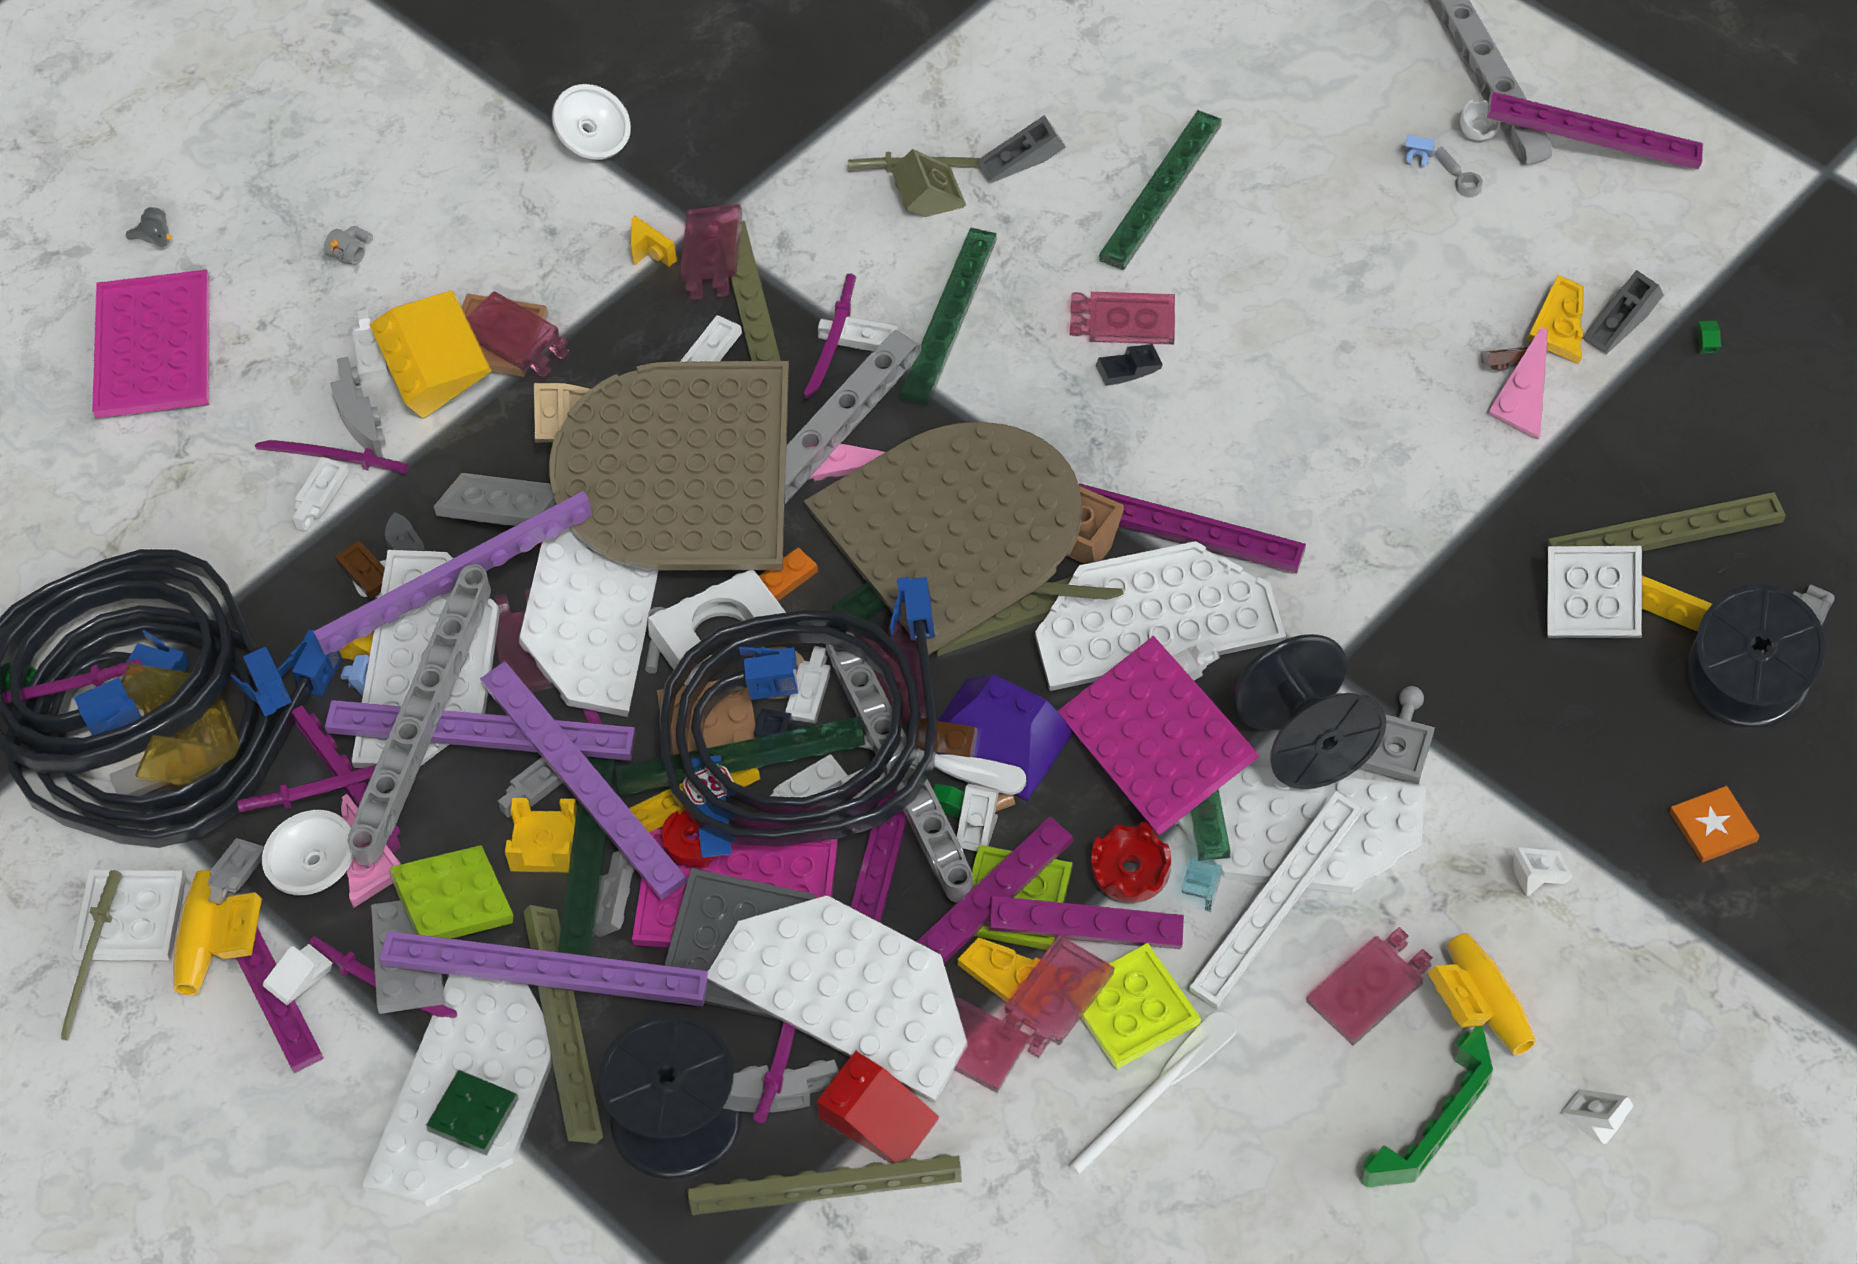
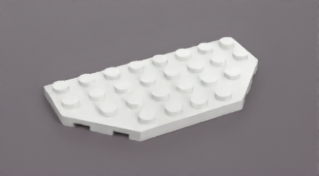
(1169, 593)
(587, 623)
(402, 643)
(1270, 818)
(849, 988)
(495, 1038)

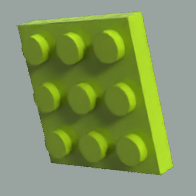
(1047, 886)
(451, 894)

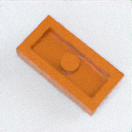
(796, 570)

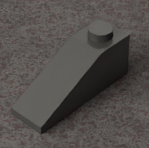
(1022, 151)
(1624, 312)

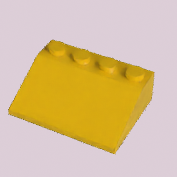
(430, 351)

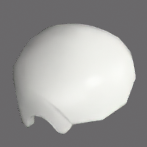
(1475, 121)

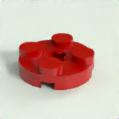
(678, 845)

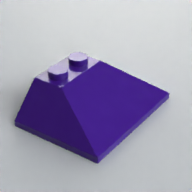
(1011, 726)

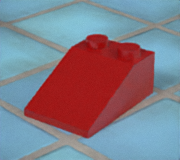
(876, 1110)

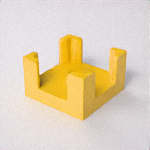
(541, 838)

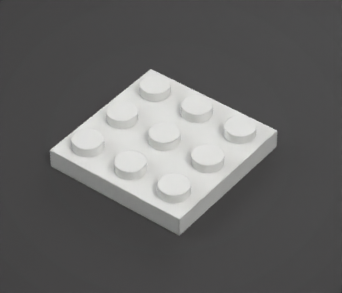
(1594, 591)
(142, 913)

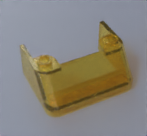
(194, 749)

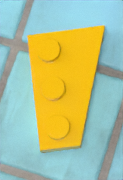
(1562, 319)
(996, 967)

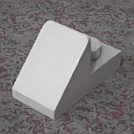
(977, 817)
(1539, 866)
(297, 973)
(1598, 1113)

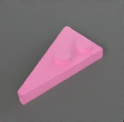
(1522, 396)
(844, 461)
(364, 879)

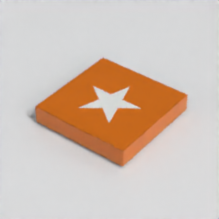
(1714, 824)

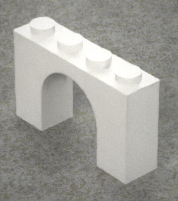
(740, 598)

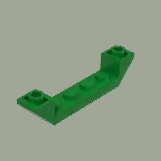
(1392, 1169)

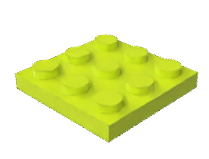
(1138, 1008)

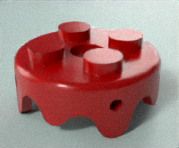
(1136, 845)

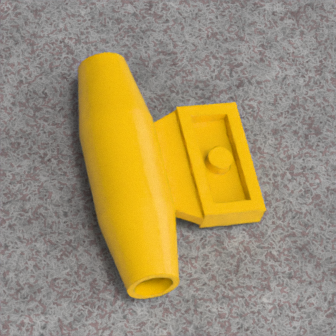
(211, 930)
(1481, 995)

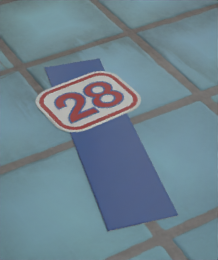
(710, 844)

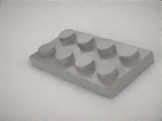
(494, 499)
(399, 987)

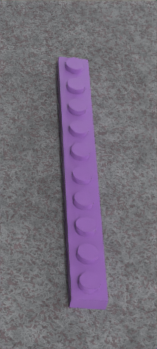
(444, 577)
(479, 730)
(584, 781)
(544, 968)

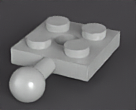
(1411, 735)

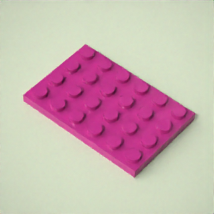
(151, 344)
(1157, 735)
(797, 867)

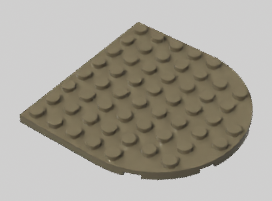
(680, 465)
(966, 507)

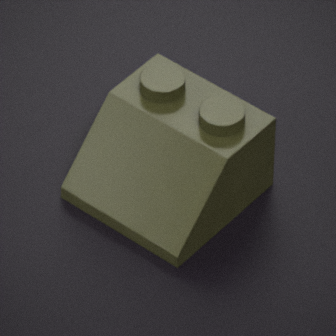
(927, 185)

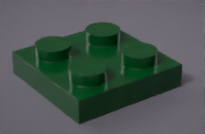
(472, 1112)

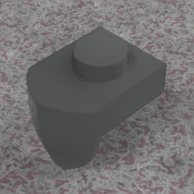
(401, 535)

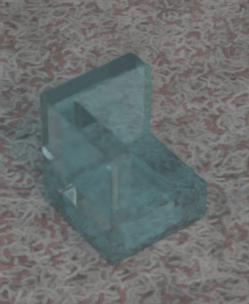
(1202, 881)

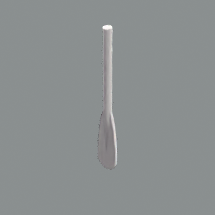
(977, 771)
(1194, 1052)

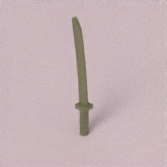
(890, 162)
(1079, 591)
(100, 915)

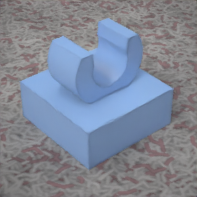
(1419, 146)
(357, 673)

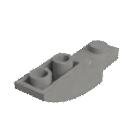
(356, 409)
(796, 1087)

